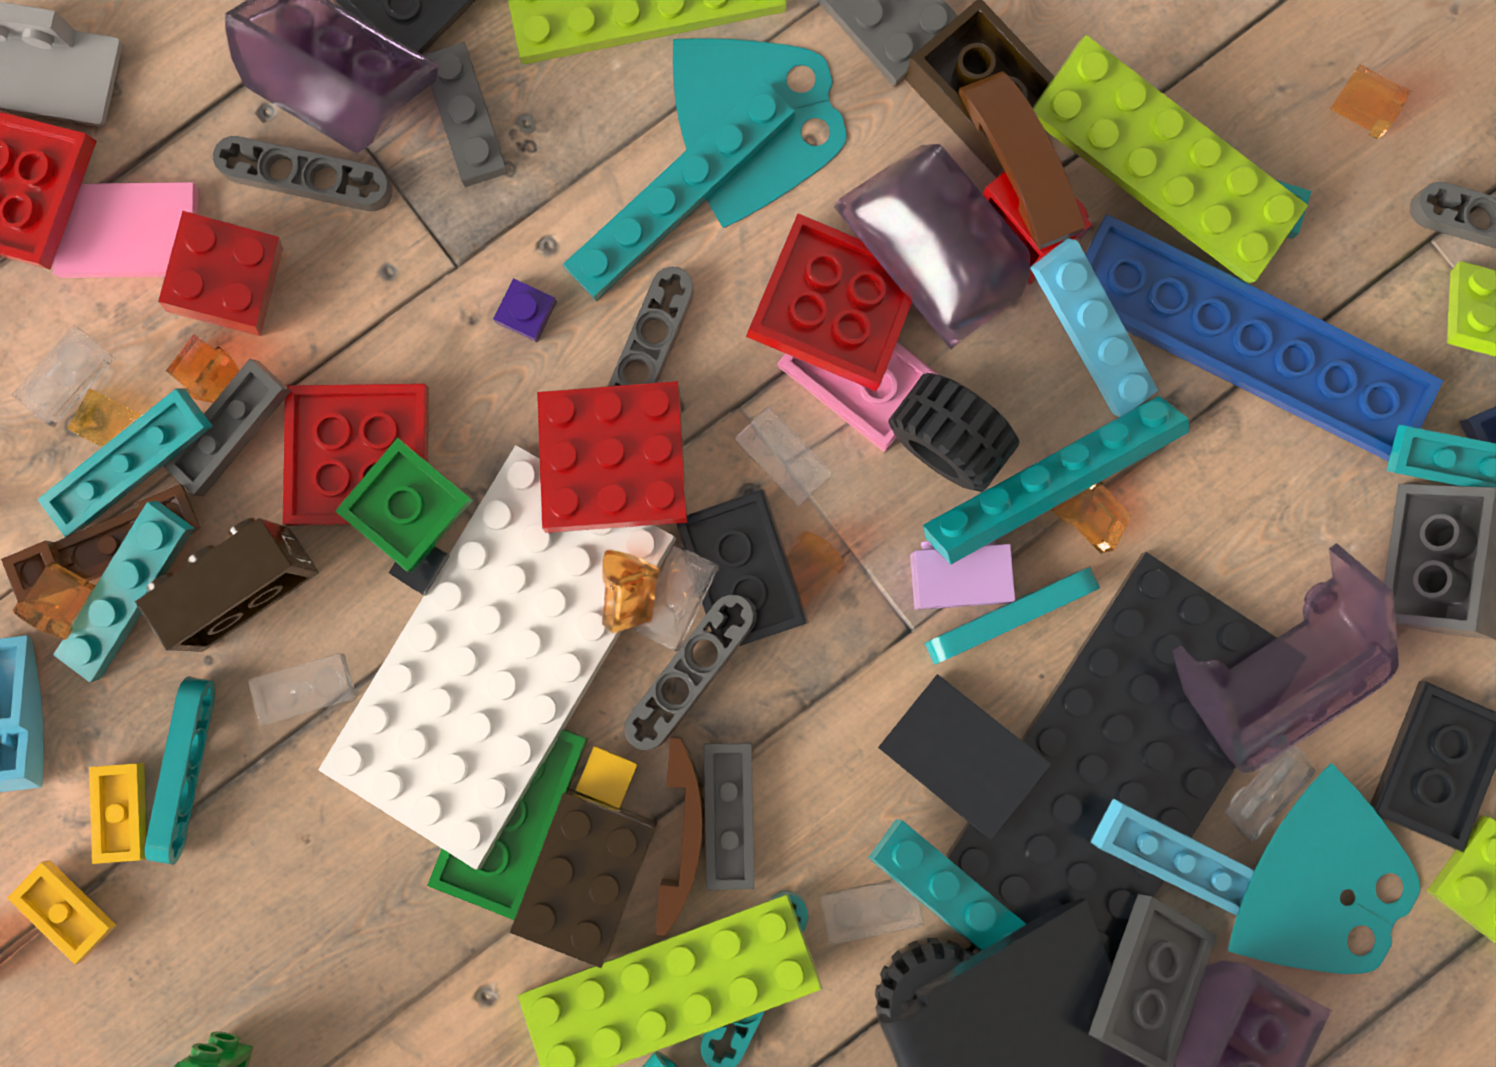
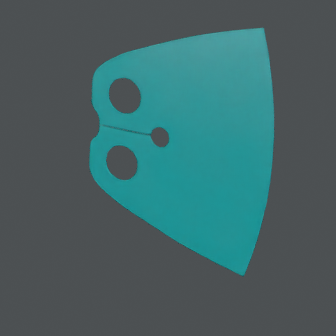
(715, 76)
(1319, 850)

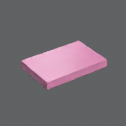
(123, 229)
(858, 405)

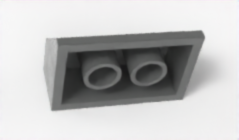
(1444, 559)

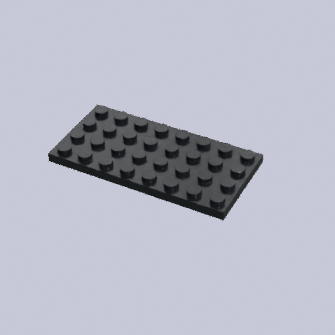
(1117, 733)

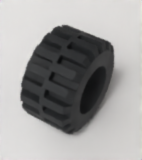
(954, 431)
(914, 970)

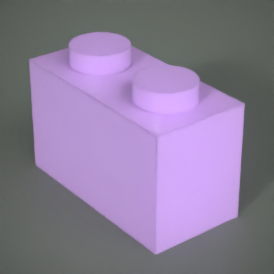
(972, 581)

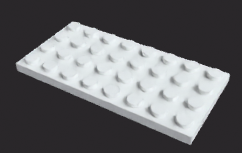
(486, 669)

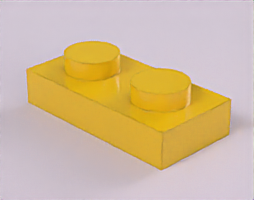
(118, 812)
(61, 911)

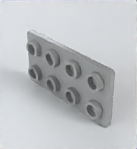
(53, 68)

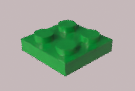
(404, 505)

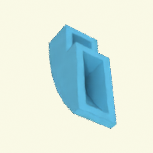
(20, 716)

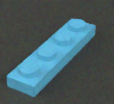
(1094, 327)
(1172, 856)

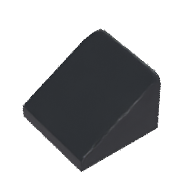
(425, 573)

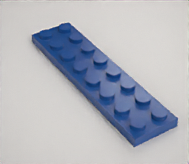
(1258, 340)

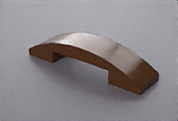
(1027, 158)
(91, 549)
(674, 893)

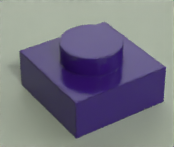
(525, 310)

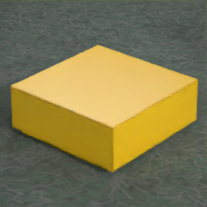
(607, 777)

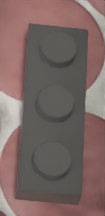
(466, 116)
(235, 420)
(728, 816)

